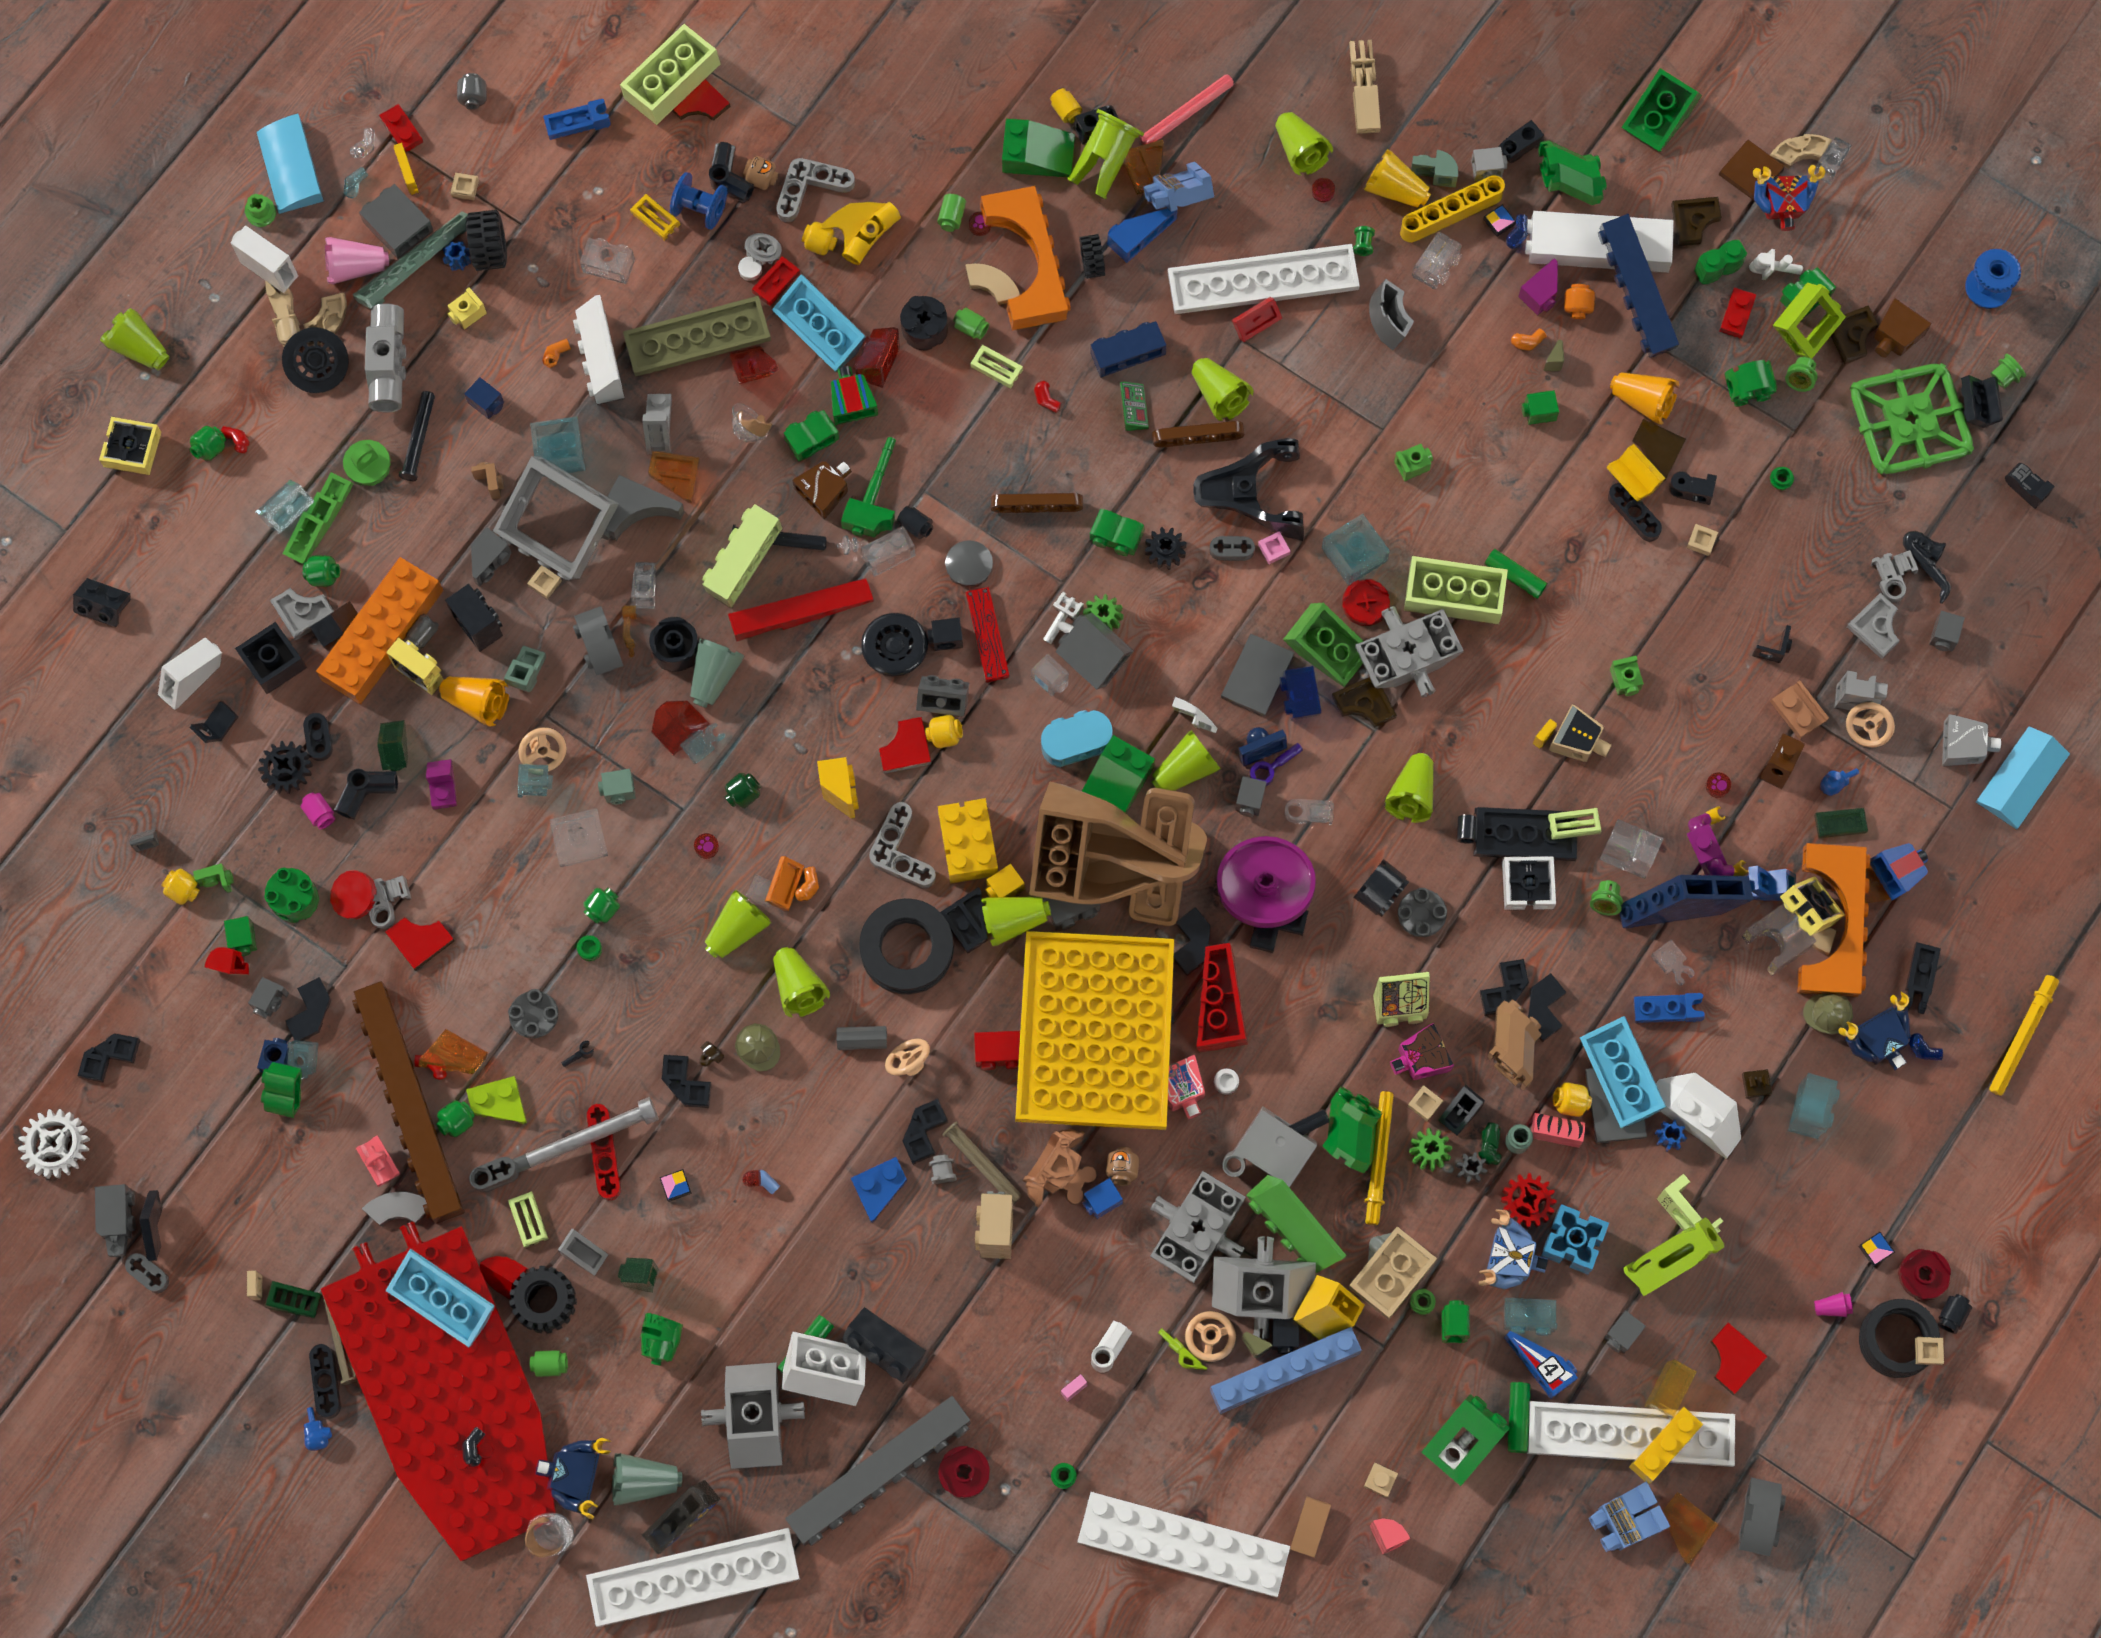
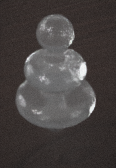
(854, 544)

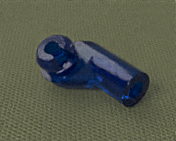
(1519, 233)
(1922, 1049)

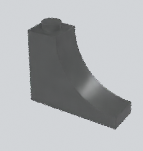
(636, 504)

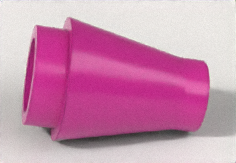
(1834, 1305)

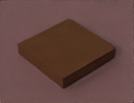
(1741, 166)

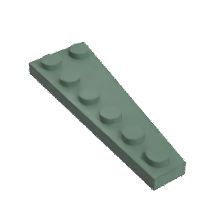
(375, 290)

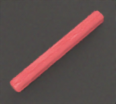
(1187, 110)

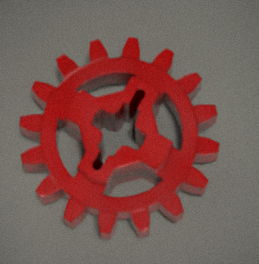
(1538, 1196)

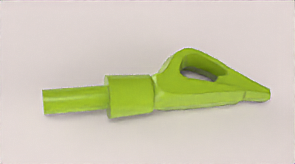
(1183, 1353)

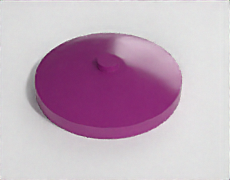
(1266, 882)

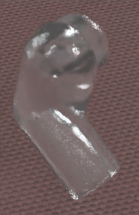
(365, 146)

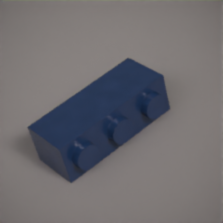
(1127, 348)

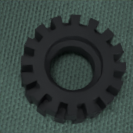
(1092, 256)

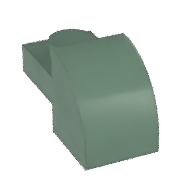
(1442, 168)
(524, 670)

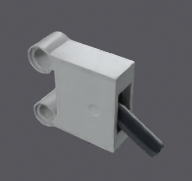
(1276, 1145)

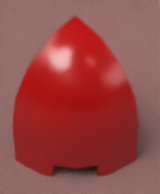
(227, 961)
(501, 1273)

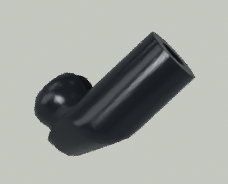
(469, 1447)

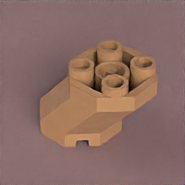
(1514, 1043)

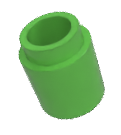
(971, 323)
(549, 1363)

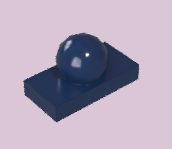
(1261, 745)

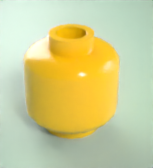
(819, 239)
(944, 731)
(180, 886)
(1572, 1099)

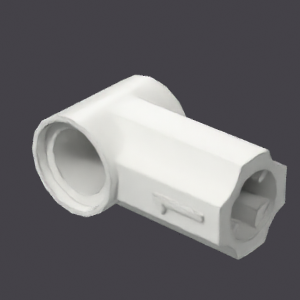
(1111, 1345)

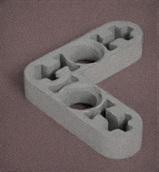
(809, 177)
(894, 856)

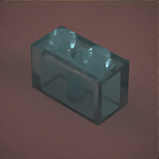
(285, 506)

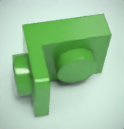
(211, 875)

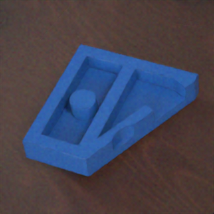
(878, 1186)

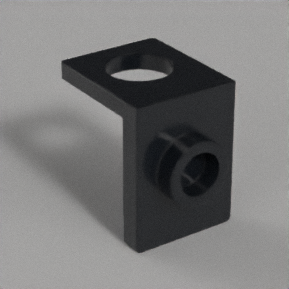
(1776, 655)
(217, 724)

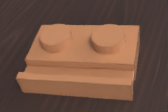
(1799, 710)

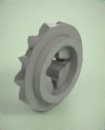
(766, 242)

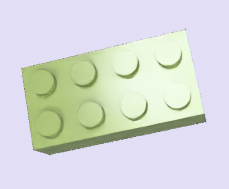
(670, 74)
(742, 555)
(1456, 587)

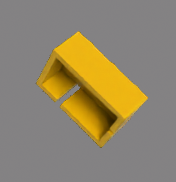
(967, 840)

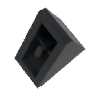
(1461, 1110)

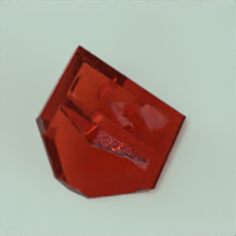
(752, 365)
(675, 723)

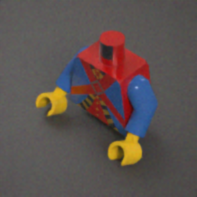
(1785, 195)

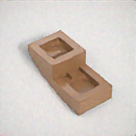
(1310, 1526)

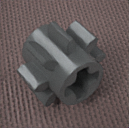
(1472, 1161)

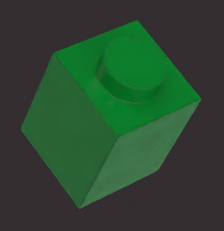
(1540, 407)
(240, 935)

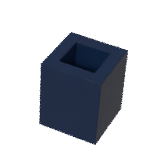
(484, 398)

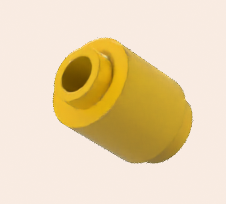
(1065, 105)

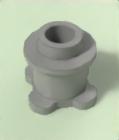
(942, 1169)

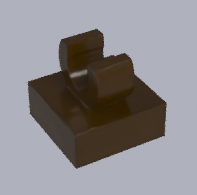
(1756, 1083)

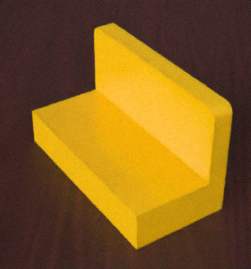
(1636, 473)

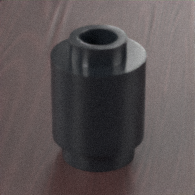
(915, 522)
(1954, 1313)

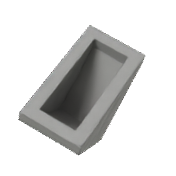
(582, 1252)

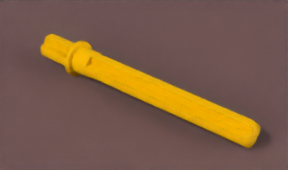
(2024, 1034)
(1375, 1192)

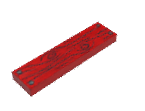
(987, 634)

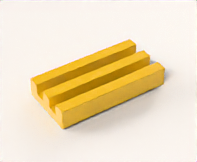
(405, 168)
(668, 228)

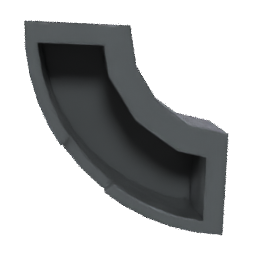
(1389, 315)
(598, 641)
(1761, 1517)

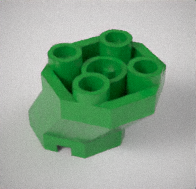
(1572, 173)
(1352, 1129)

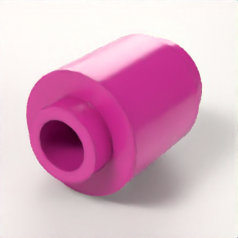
(317, 810)

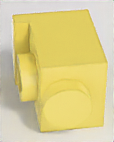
(469, 315)

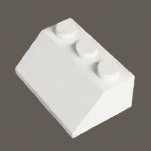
(824, 1369)

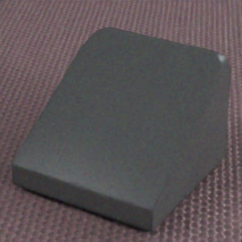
(144, 840)

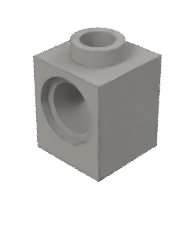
(1488, 163)

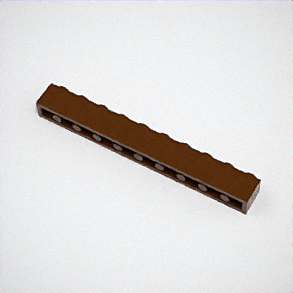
(408, 1102)

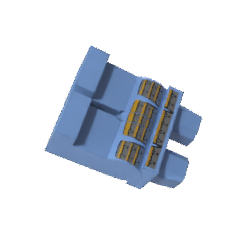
(1180, 189)
(1620, 1519)

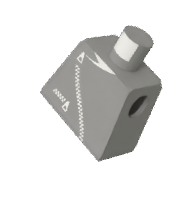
(1966, 741)

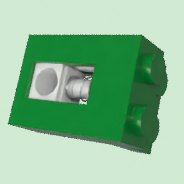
(1480, 1423)

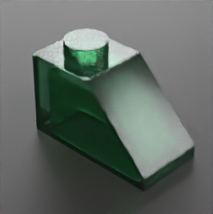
(393, 745)
(638, 1274)

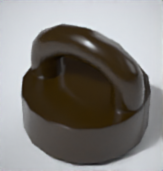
(713, 1053)

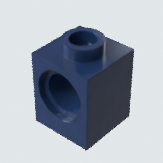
(270, 1047)

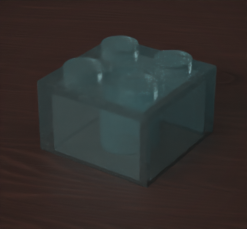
(560, 443)
(1355, 549)
(1813, 1106)

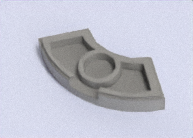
(395, 1206)

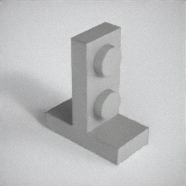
(657, 423)

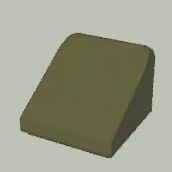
(1556, 358)
(1256, 1345)

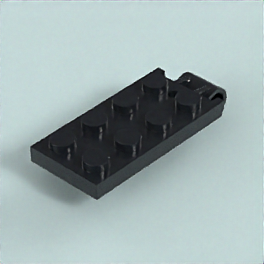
(1515, 834)

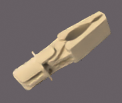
(1364, 97)
(286, 321)

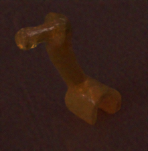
(628, 614)

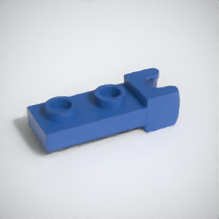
(577, 119)
(1668, 1008)

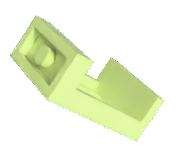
(1679, 1207)

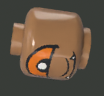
(760, 172)
(1122, 1166)

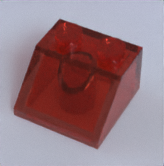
(878, 355)

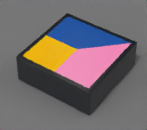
(1499, 220)
(675, 1185)
(1876, 1249)

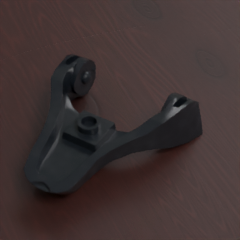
(1235, 488)

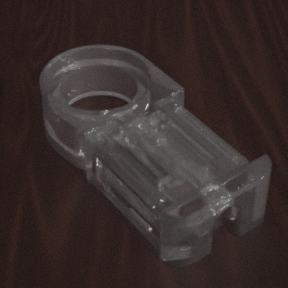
(1313, 811)

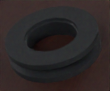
(897, 913)

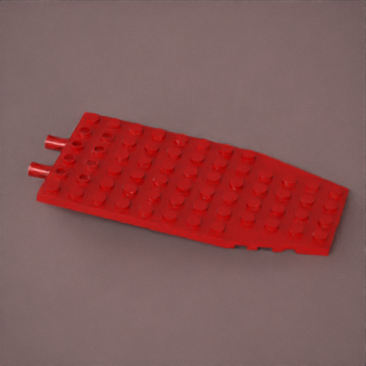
(434, 1392)

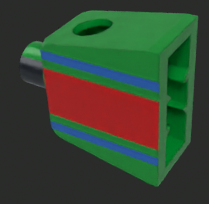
(851, 397)

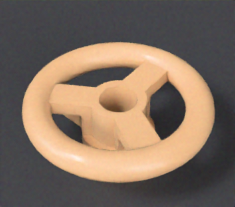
(1876, 716)
(538, 739)
(911, 1061)
(1203, 1330)

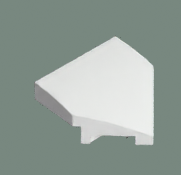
(1200, 719)

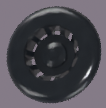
(315, 360)
(894, 644)

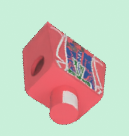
(1185, 1087)

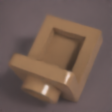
(489, 471)

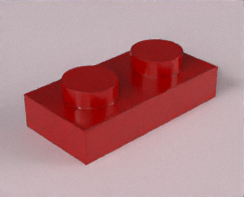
(401, 128)
(776, 281)
(1737, 313)
(1257, 319)

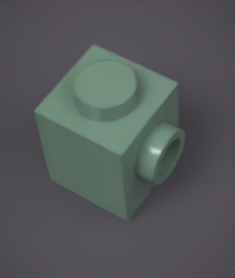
(617, 786)

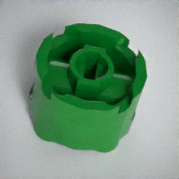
(1750, 382)
(291, 895)

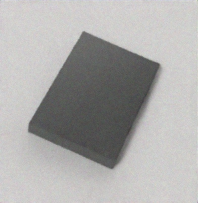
(1257, 675)
(1604, 1120)

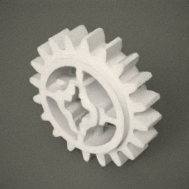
(46, 1149)

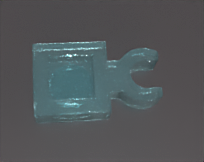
(700, 745)

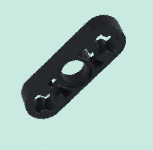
(1634, 522)
(321, 1400)

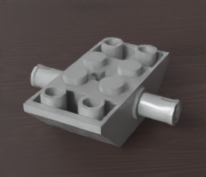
(1429, 640)
(1208, 1205)
(1239, 1290)
(756, 1440)

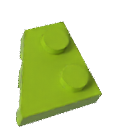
(498, 1100)

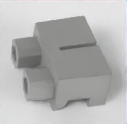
(1855, 691)

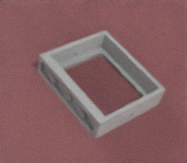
(519, 500)

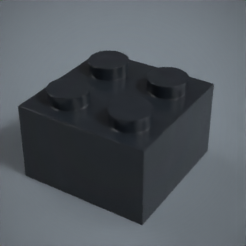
(475, 616)
(271, 658)

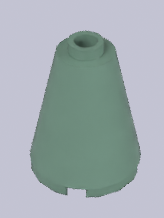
(712, 671)
(642, 1479)

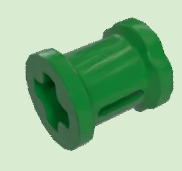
(1363, 241)

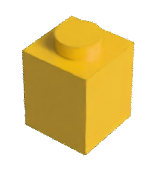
(1005, 883)

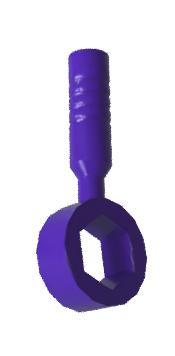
(1279, 761)

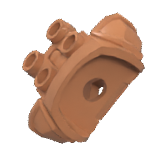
(1059, 1169)

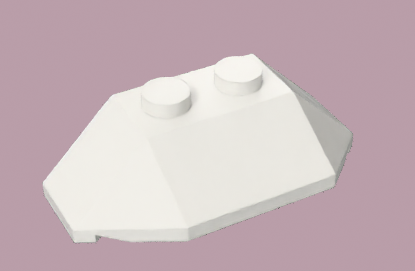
(1702, 1110)

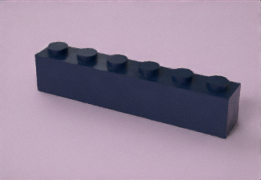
(1638, 286)

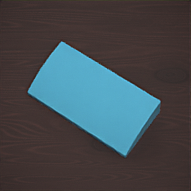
(289, 164)

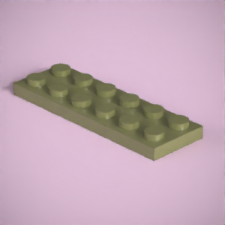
(697, 336)

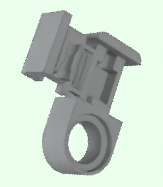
(1894, 568)
(387, 893)

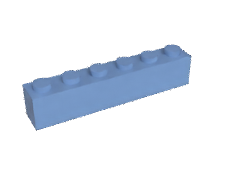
(1285, 1370)

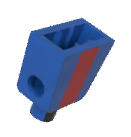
(1899, 868)

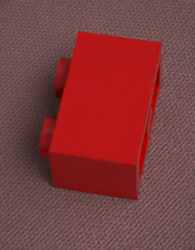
(997, 1049)

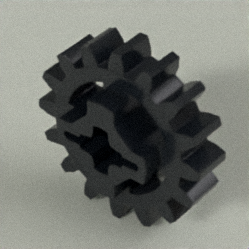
(290, 759)

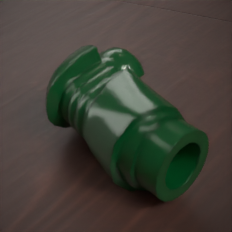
(1490, 1144)

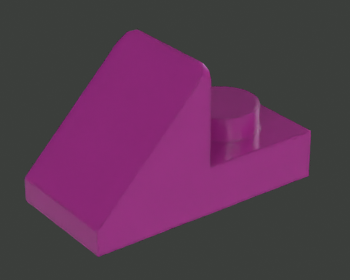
(441, 784)

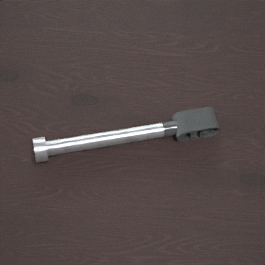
(645, 1111)

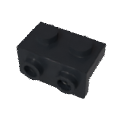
(1981, 401)
(100, 602)

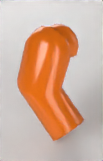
(1528, 342)
(553, 352)
(810, 886)

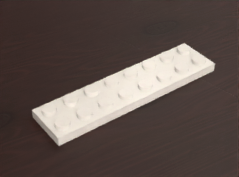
(1260, 277)
(1624, 1433)
(1184, 1544)
(692, 1577)

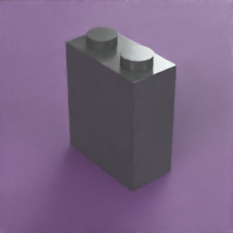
(396, 221)
(1093, 650)

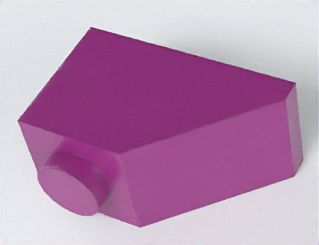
(1541, 289)

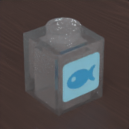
(1050, 675)

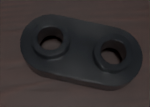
(317, 738)

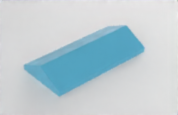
(819, 323)
(2023, 776)
(1623, 1072)
(440, 1298)

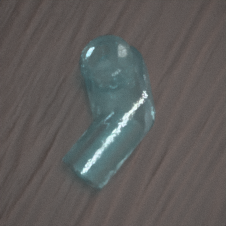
(351, 182)

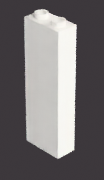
(1575, 240)

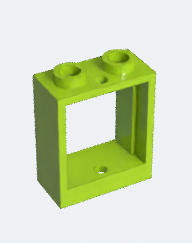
(1797, 310)

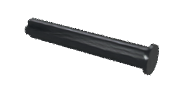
(417, 436)
(799, 540)

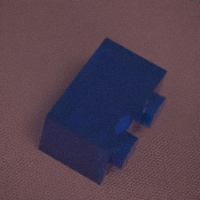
(1300, 693)

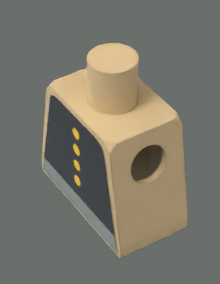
(1579, 736)

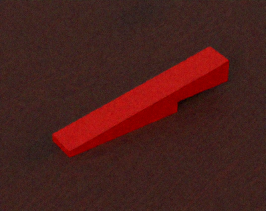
(799, 609)

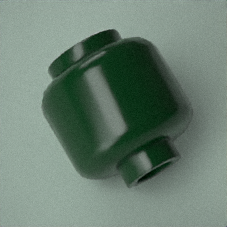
(742, 790)

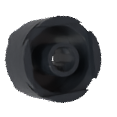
(927, 311)
(661, 642)
(1380, 887)

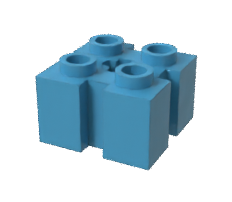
(1588, 1232)

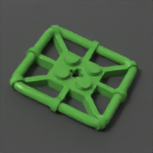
(1903, 431)

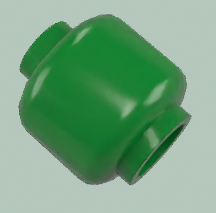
(207, 443)
(321, 570)
(601, 905)
(455, 1118)

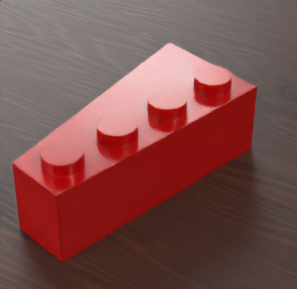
(1221, 1008)

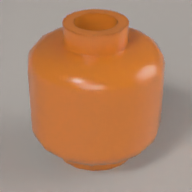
(1579, 301)

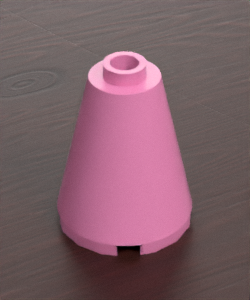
(352, 259)

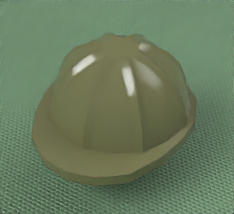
(1828, 1013)
(758, 1047)

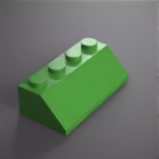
(1294, 1223)

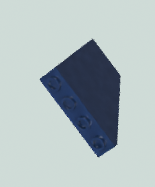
(1686, 899)

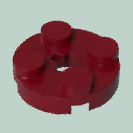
(1927, 1260)
(977, 1478)

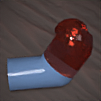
(760, 1178)

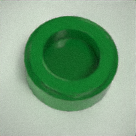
(589, 948)

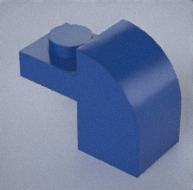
(1770, 884)

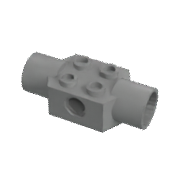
(384, 358)

